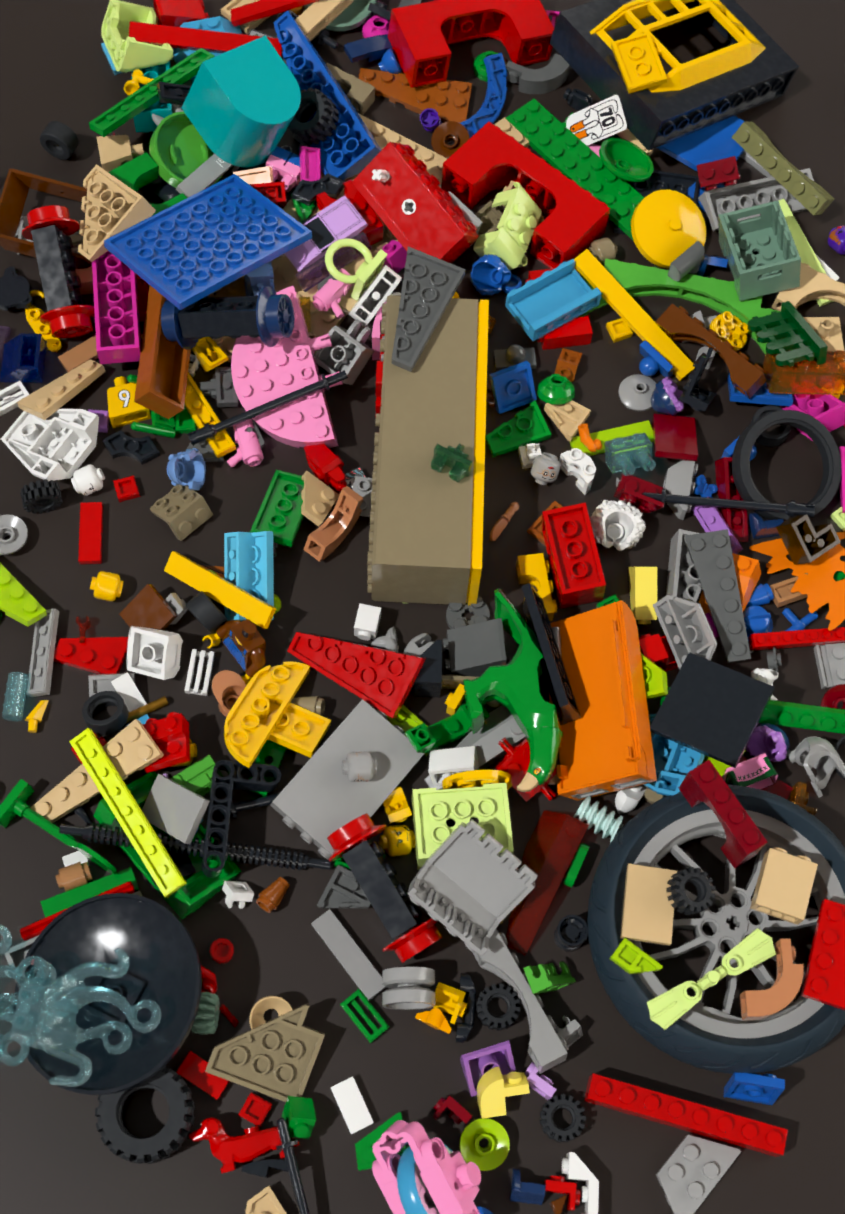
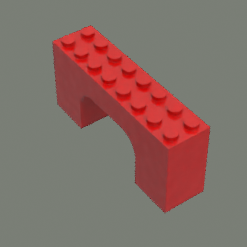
(423, 31)
(494, 159)

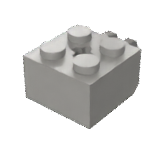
(354, 349)

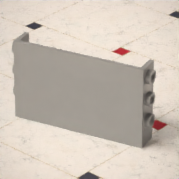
(324, 799)

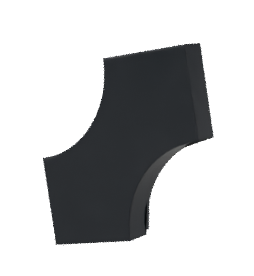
(307, 190)
(138, 448)

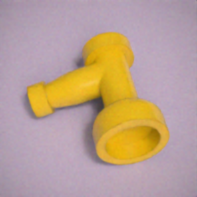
(137, 78)

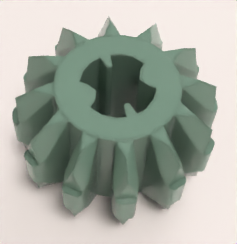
(207, 1015)

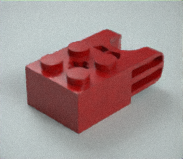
(374, 230)

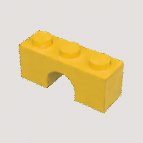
(534, 570)

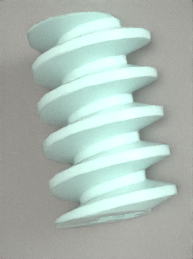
(599, 818)

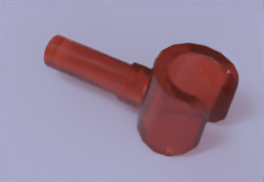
(83, 627)

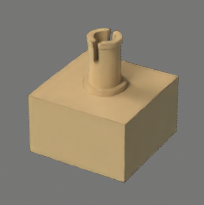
(829, 331)

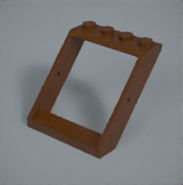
(13, 202)

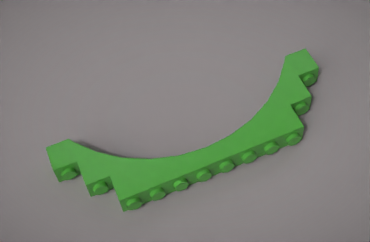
(711, 292)

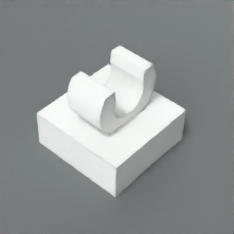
(528, 453)
(237, 892)

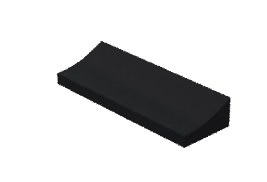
(552, 662)

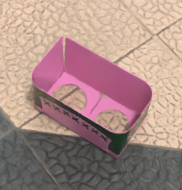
(752, 773)

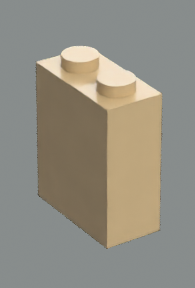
(784, 885)

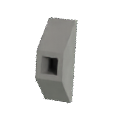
(679, 482)

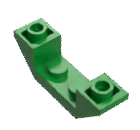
(443, 732)

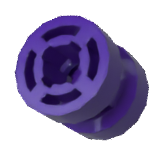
(429, 116)

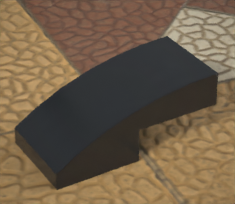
(262, 1167)

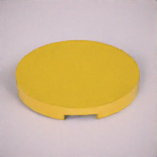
(476, 779)

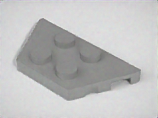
(694, 1172)

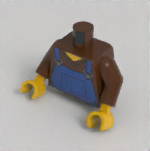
(243, 643)

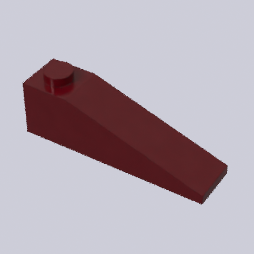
(734, 517)

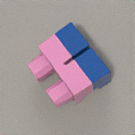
(285, 167)

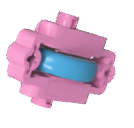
(426, 1175)

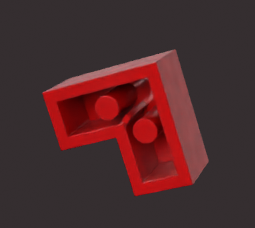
(658, 651)

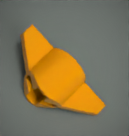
(434, 1019)

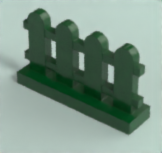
(798, 335)

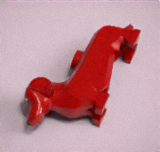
(237, 1148)

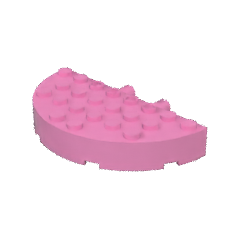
(272, 372)

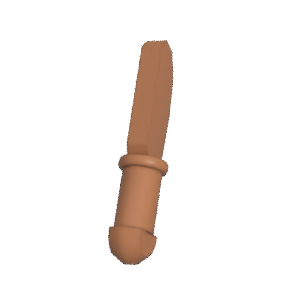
(503, 521)

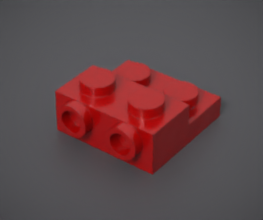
(172, 738)

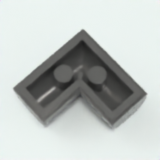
(687, 262)

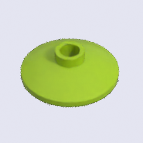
(494, 1153)

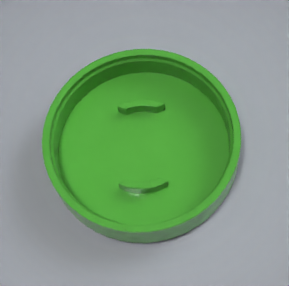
(178, 148)

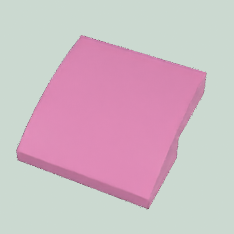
(376, 335)

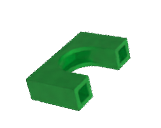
(141, 172)

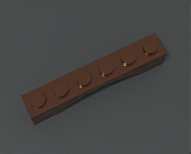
(681, 327)

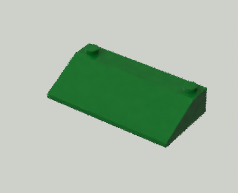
(198, 886)

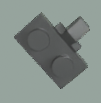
(221, 388)

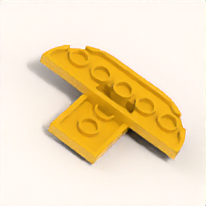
(266, 713)

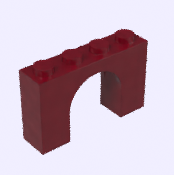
(742, 834)

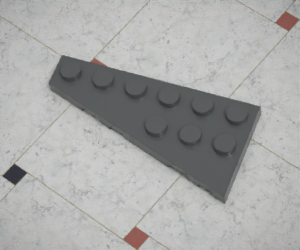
(424, 298)

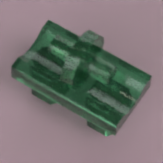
(453, 458)

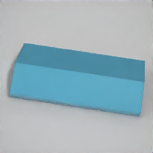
(249, 565)

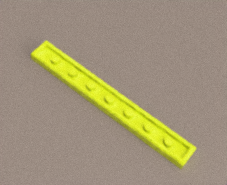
(128, 812)

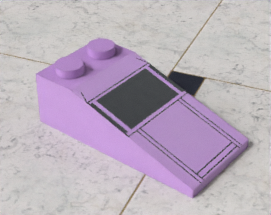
(331, 224)

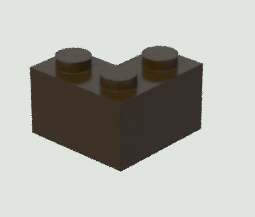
(805, 541)

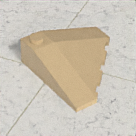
(108, 211)

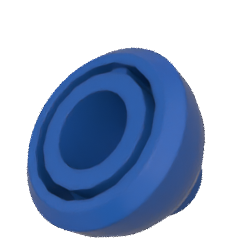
(390, 62)

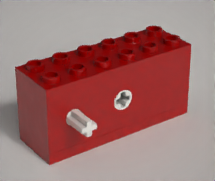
(414, 204)

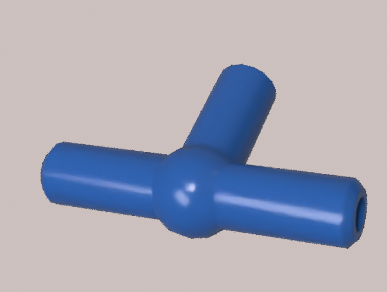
(796, 623)

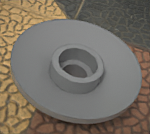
(634, 398)
(14, 527)

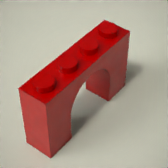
(570, 334)

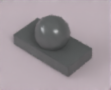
(513, 355)

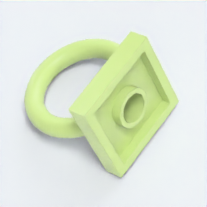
(366, 272)

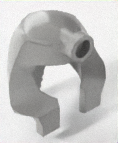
(820, 755)

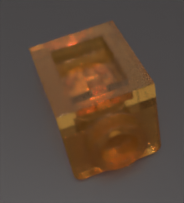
(800, 797)

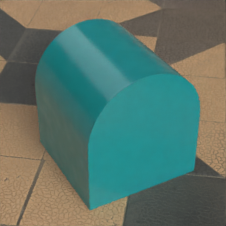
(243, 102)

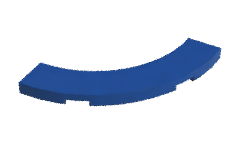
(494, 96)

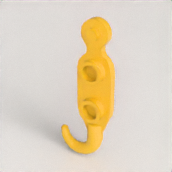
(33, 318)

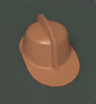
(227, 688)

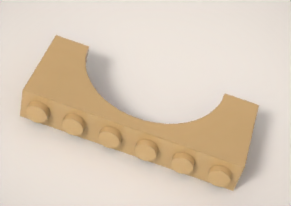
(812, 287)

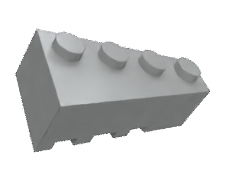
(682, 576)

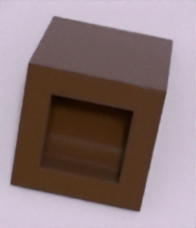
(557, 1205)

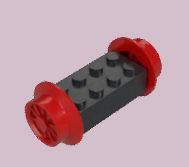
(66, 307)
(382, 888)

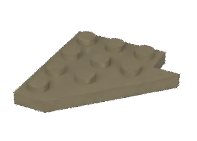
(270, 1057)

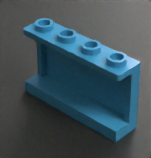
(551, 300)

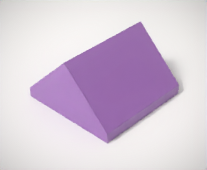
(480, 1061)

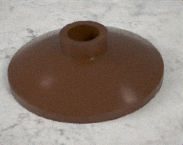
(446, 132)

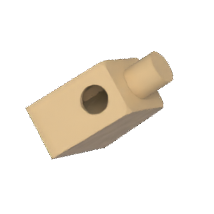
(117, 151)

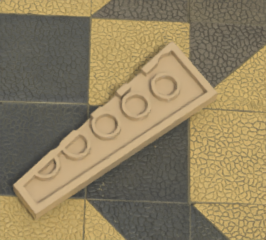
(128, 751)

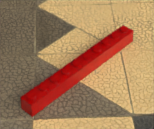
(796, 638)

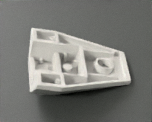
(54, 445)

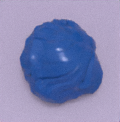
(489, 274)

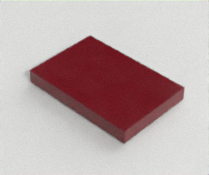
(675, 437)

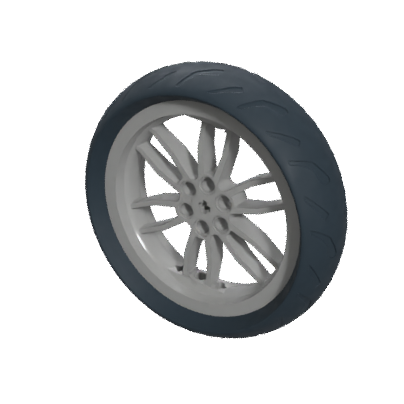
(705, 1034)

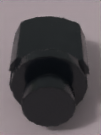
(578, 99)

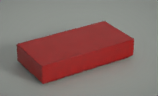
(194, 1069)

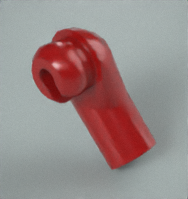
(209, 981)

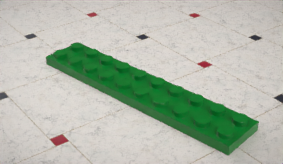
(576, 161)

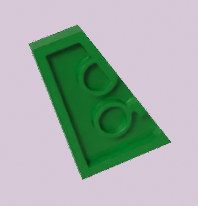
(525, 428)

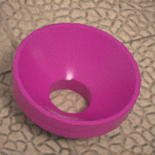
(371, 30)

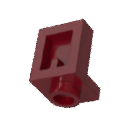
(457, 1112)

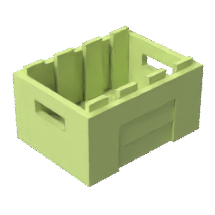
(434, 807)

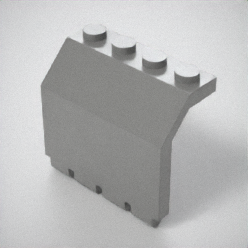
(471, 885)

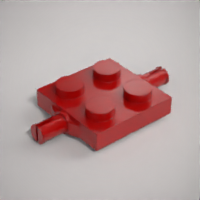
(517, 763)

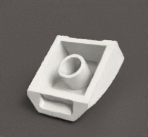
(153, 652)

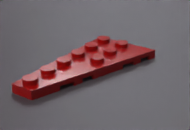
(368, 672)

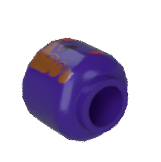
(837, 239)

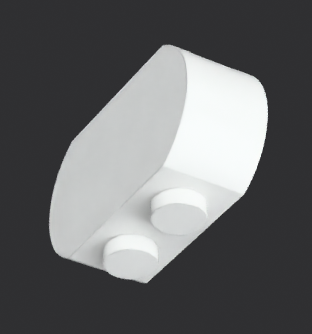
(375, 295)

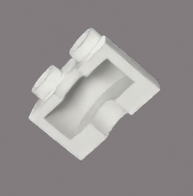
(581, 466)

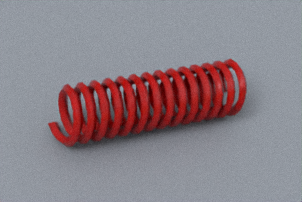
(228, 1017)

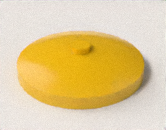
(666, 226)

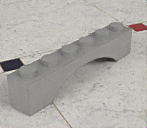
(544, 1045)

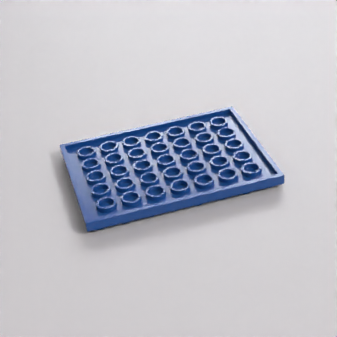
(207, 241)

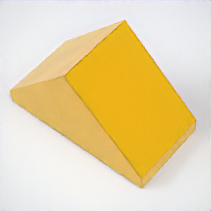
(209, 354)

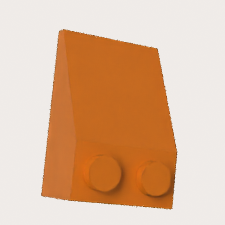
(747, 574)

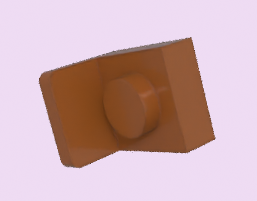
(568, 364)

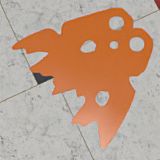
(819, 581)

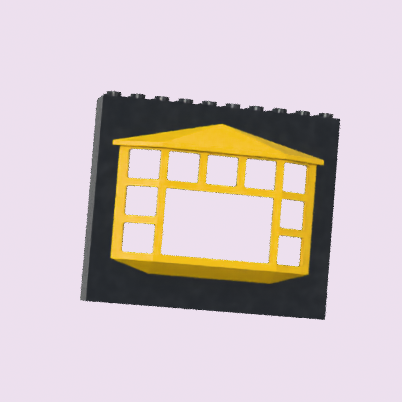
(695, 92)

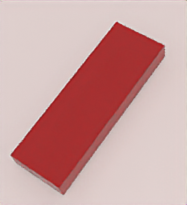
(90, 533)

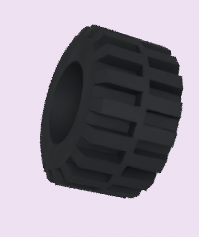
(321, 124)

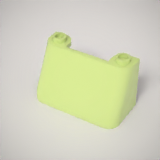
(124, 50)

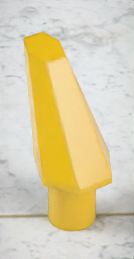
(36, 716)

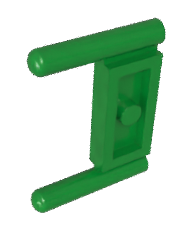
(160, 424)

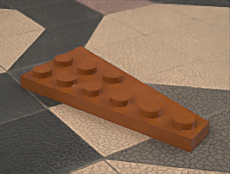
(446, 97)

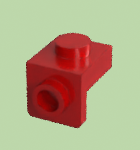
(558, 1185)

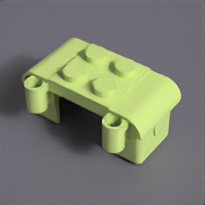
(515, 228)

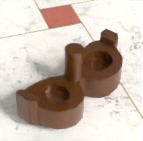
(489, 397)

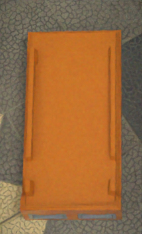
(612, 739)

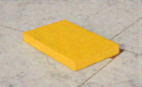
(639, 62)

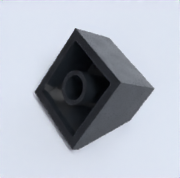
(430, 676)

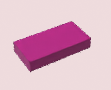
(310, 163)

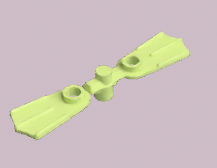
(675, 1002)

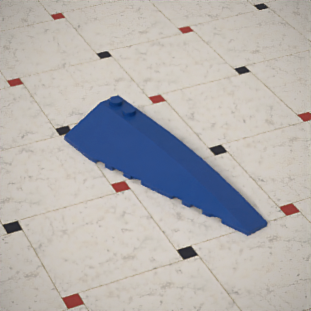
(351, 143)

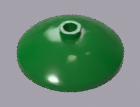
(625, 160)

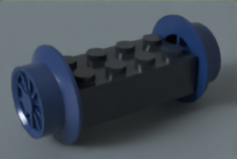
(252, 316)

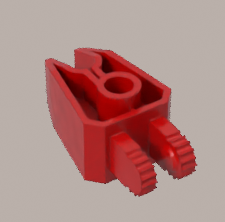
(326, 465)

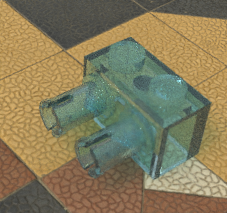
(629, 453)

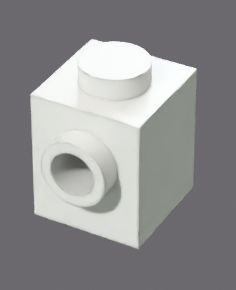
(367, 622)

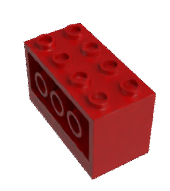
(573, 555)

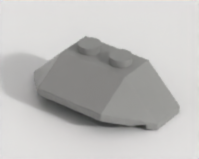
(685, 628)

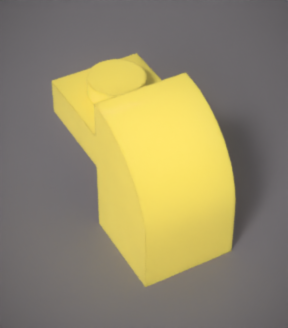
(494, 1088)

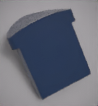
(762, 528)
(524, 1191)

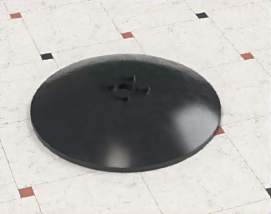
(161, 969)

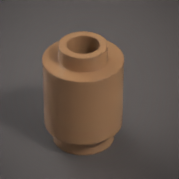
(73, 876)

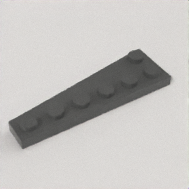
(717, 575)

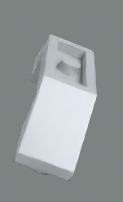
(577, 1171)

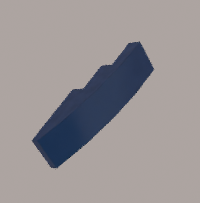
(370, 48)

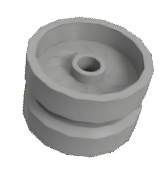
(408, 988)

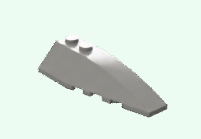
(486, 740)

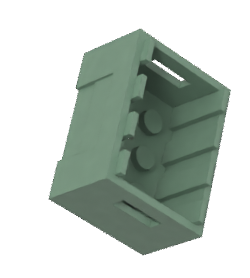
(778, 259)

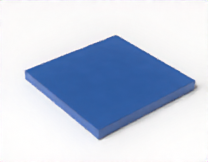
(706, 144)

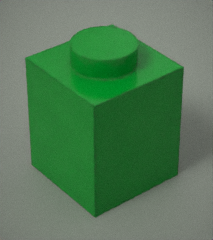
(299, 1116)

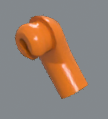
(586, 440)

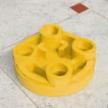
(730, 329)

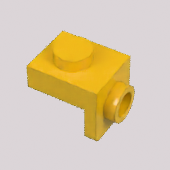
(454, 700)
(397, 806)
(450, 1001)

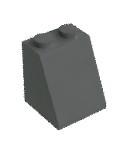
(475, 648)

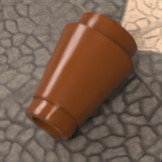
(271, 896)

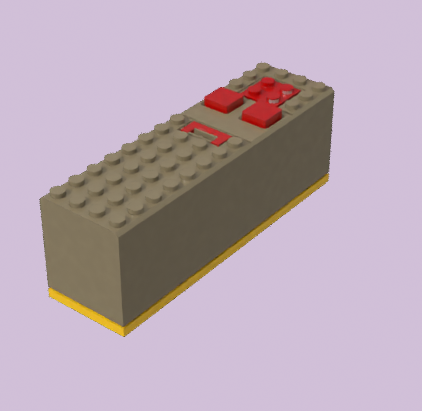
(421, 520)

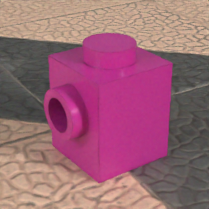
(396, 256)

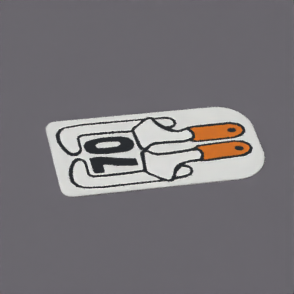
(598, 121)

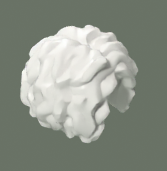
(617, 524)

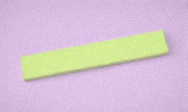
(804, 249)

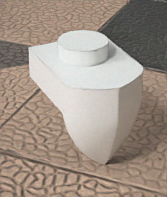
(628, 798)

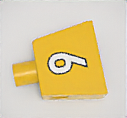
(121, 404)

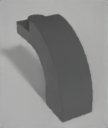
(539, 80)

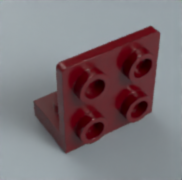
(718, 172)
(631, 489)

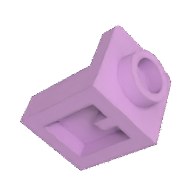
(540, 1084)

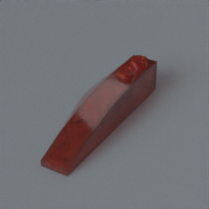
(549, 856)

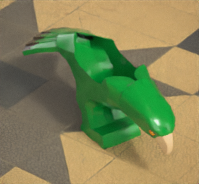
(518, 689)

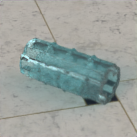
(15, 696)

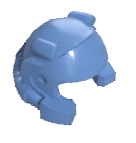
(187, 469)

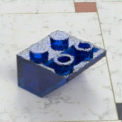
(24, 359)

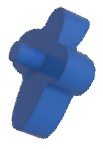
(704, 489)

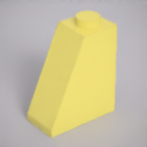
(643, 593)

